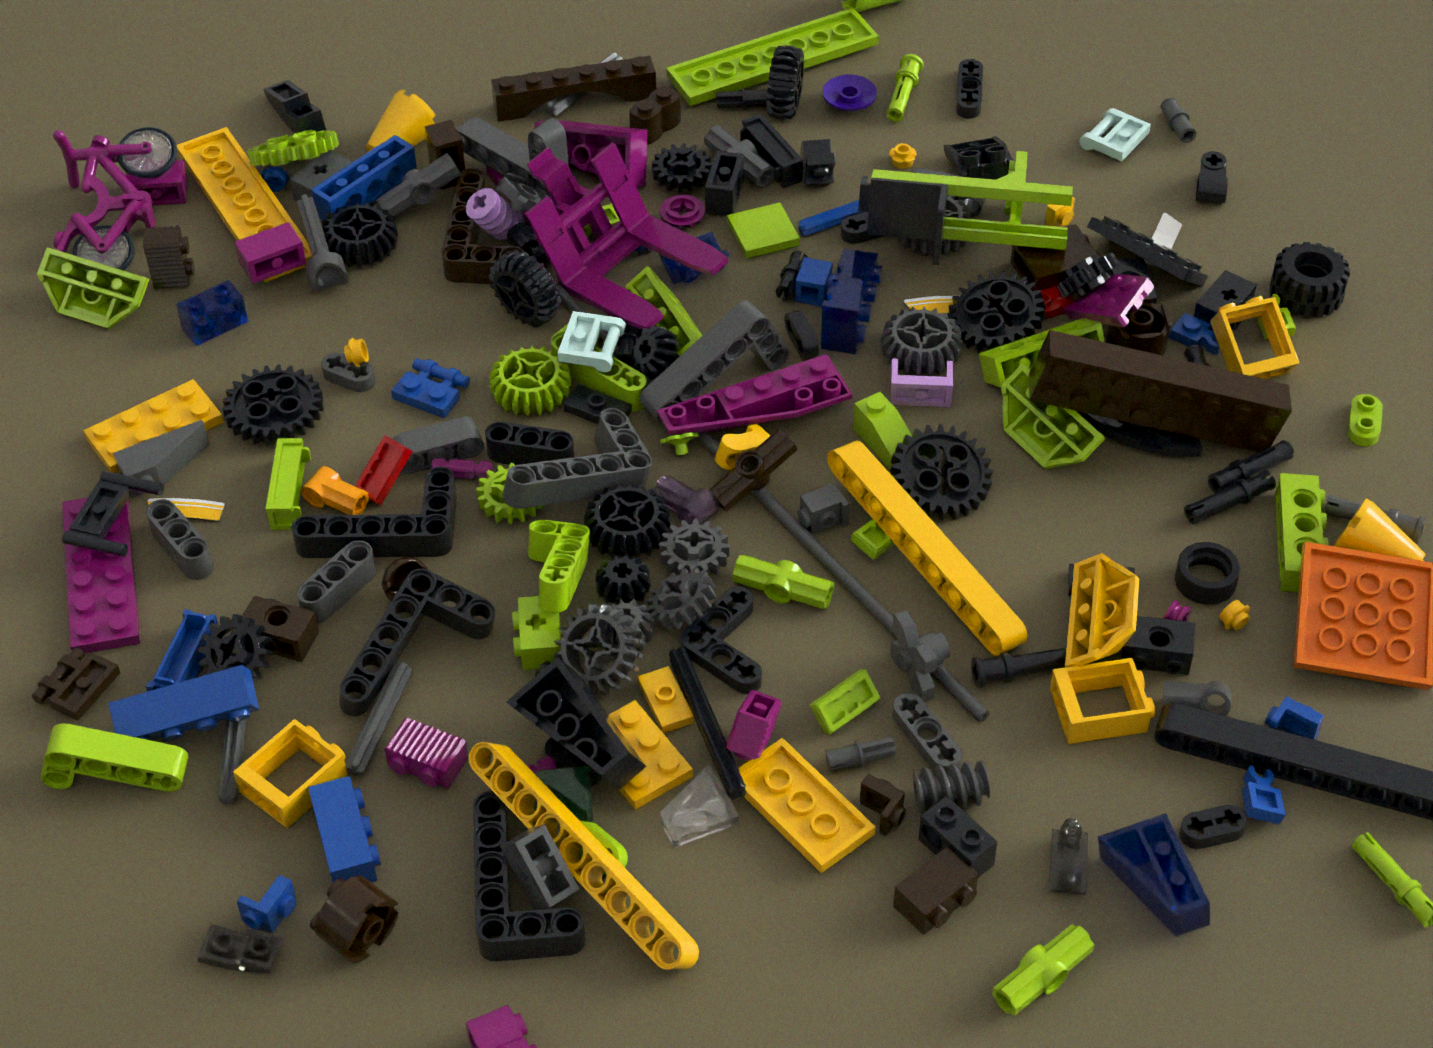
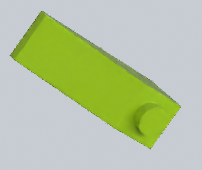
(879, 426)

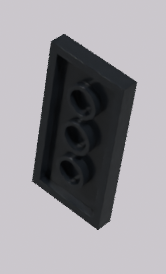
(1147, 249)

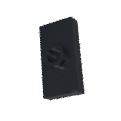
(590, 403)

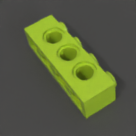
(1002, 361)
(1297, 521)

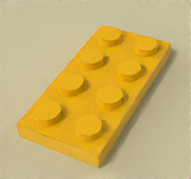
(150, 419)
(804, 806)

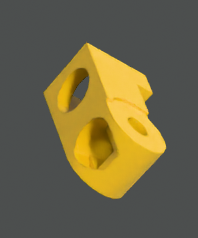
(733, 445)

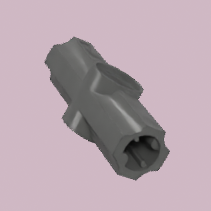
(755, 167)
(430, 178)

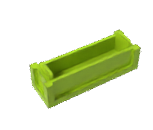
(286, 483)

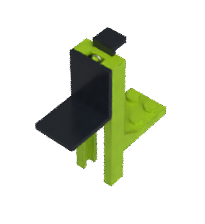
(916, 207)

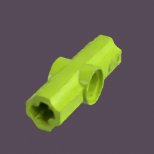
(783, 581)
(1043, 969)

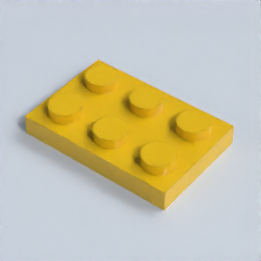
(664, 763)

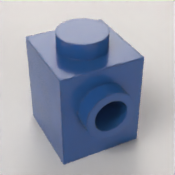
(813, 281)

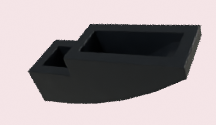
(295, 107)

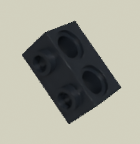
(950, 826)

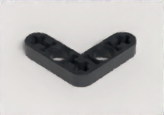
(713, 644)

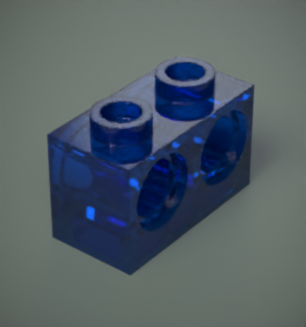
(212, 312)

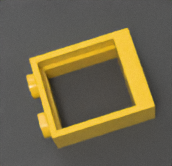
(1268, 309)
(1098, 676)
(295, 736)

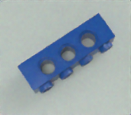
(366, 177)

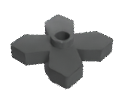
(917, 653)

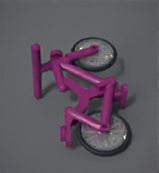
(140, 153)

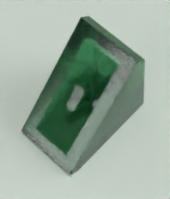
(571, 788)

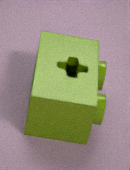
(537, 633)

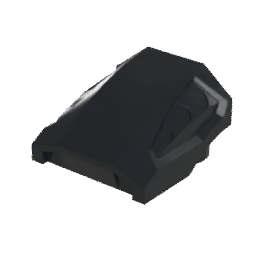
(980, 158)

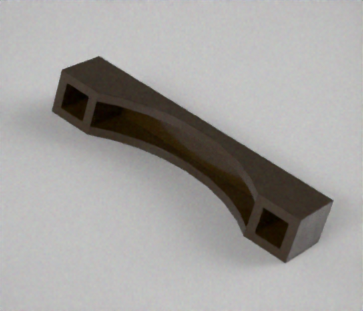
(521, 94)

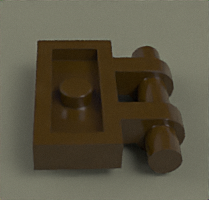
(81, 688)

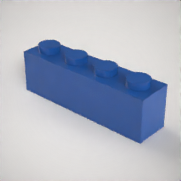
(186, 705)

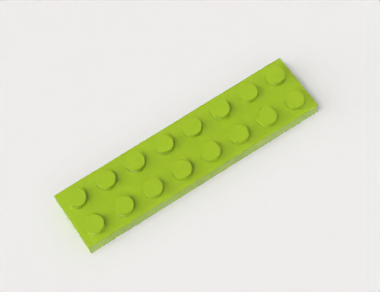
(751, 61)

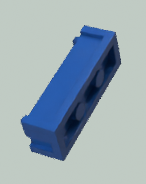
(182, 656)

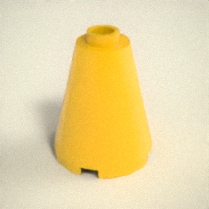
(404, 118)
(1376, 533)

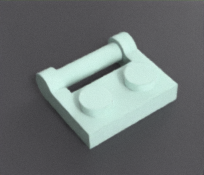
(1120, 139)
(582, 336)

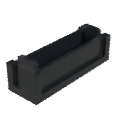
(773, 149)

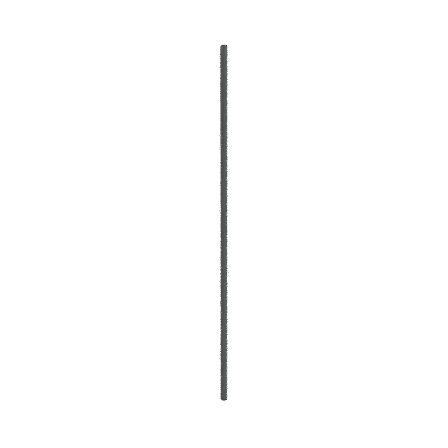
(819, 551)

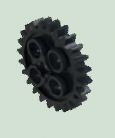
(997, 311)
(273, 404)
(969, 473)

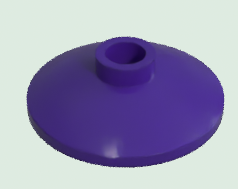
(849, 92)

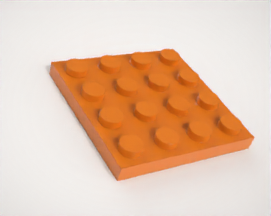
(1365, 616)

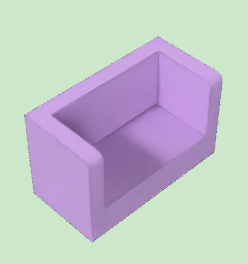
(921, 390)

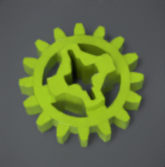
(491, 501)

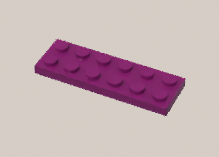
(101, 588)

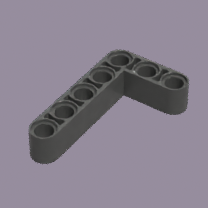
(508, 154)
(713, 354)
(579, 478)

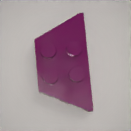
(1111, 300)

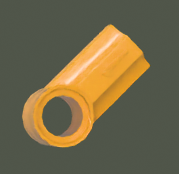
(329, 489)

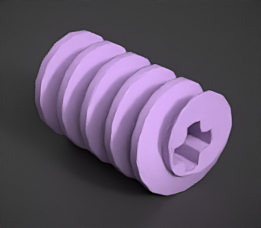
(492, 213)

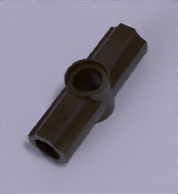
(763, 459)

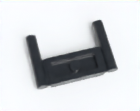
(102, 510)

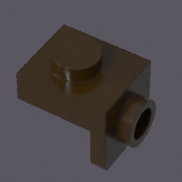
(884, 799)

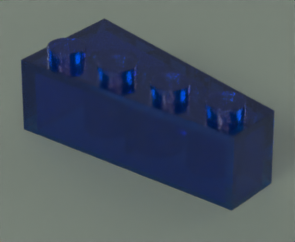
(849, 301)

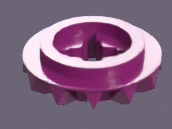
(673, 206)

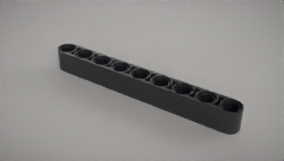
(1296, 759)

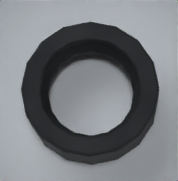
(1213, 555)

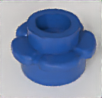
(275, 178)

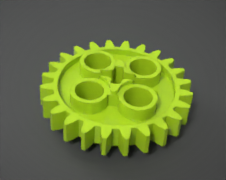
(287, 149)

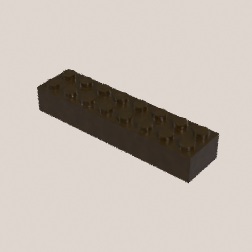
(1158, 392)

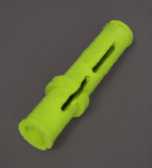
(1406, 891)

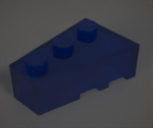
(1157, 872)

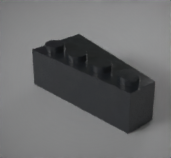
(569, 711)

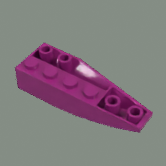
(760, 400)

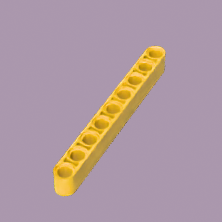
(927, 548)
(595, 858)

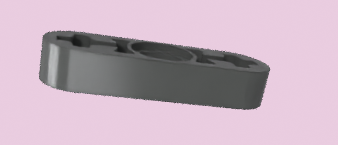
(925, 720)

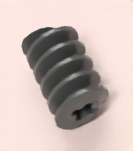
(954, 784)

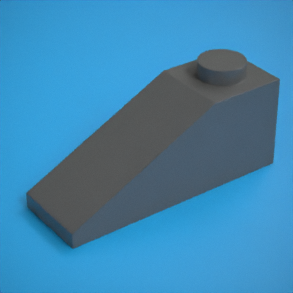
(163, 455)

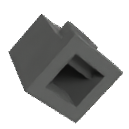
(823, 509)

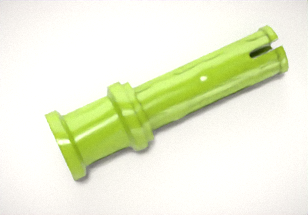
(905, 80)

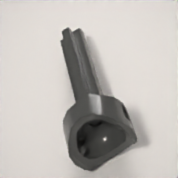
(325, 267)

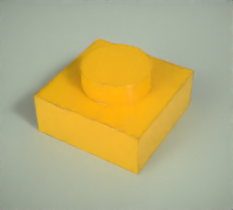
(1059, 214)

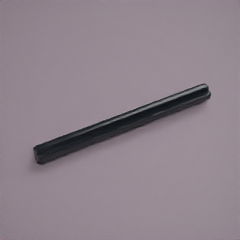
(707, 723)

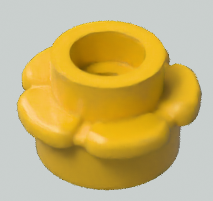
(902, 156)
(356, 352)
(1235, 615)

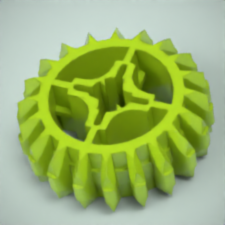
(529, 381)

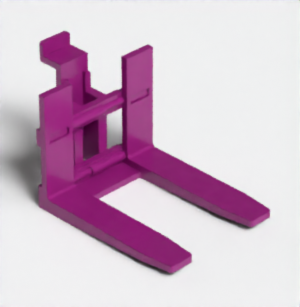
(581, 265)

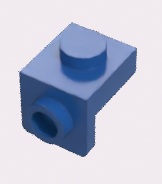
(1295, 719)
(272, 908)

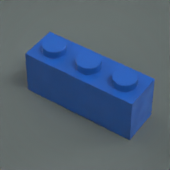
(344, 830)

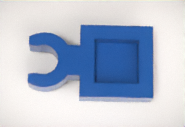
(1194, 331)
(1261, 799)

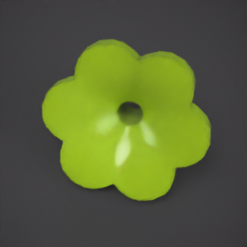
(680, 442)

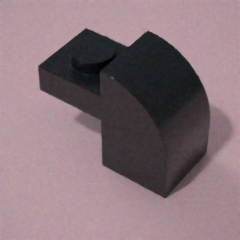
(817, 162)

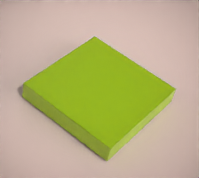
(763, 230)

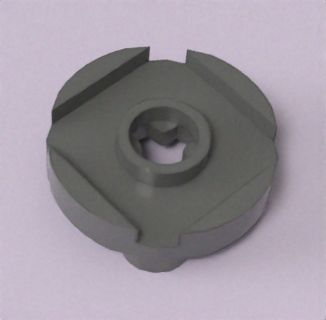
(520, 194)

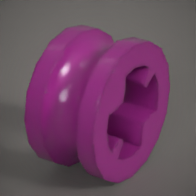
(1178, 613)

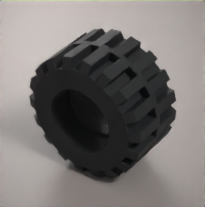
(1310, 279)

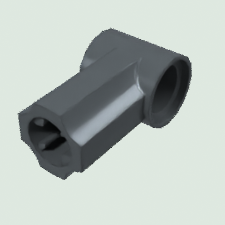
(1196, 695)

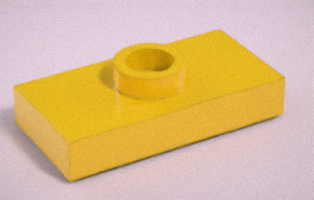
(665, 699)

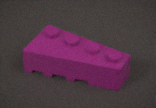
(588, 140)

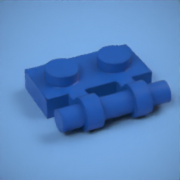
(429, 395)

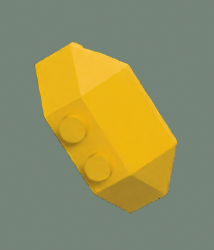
(1100, 610)

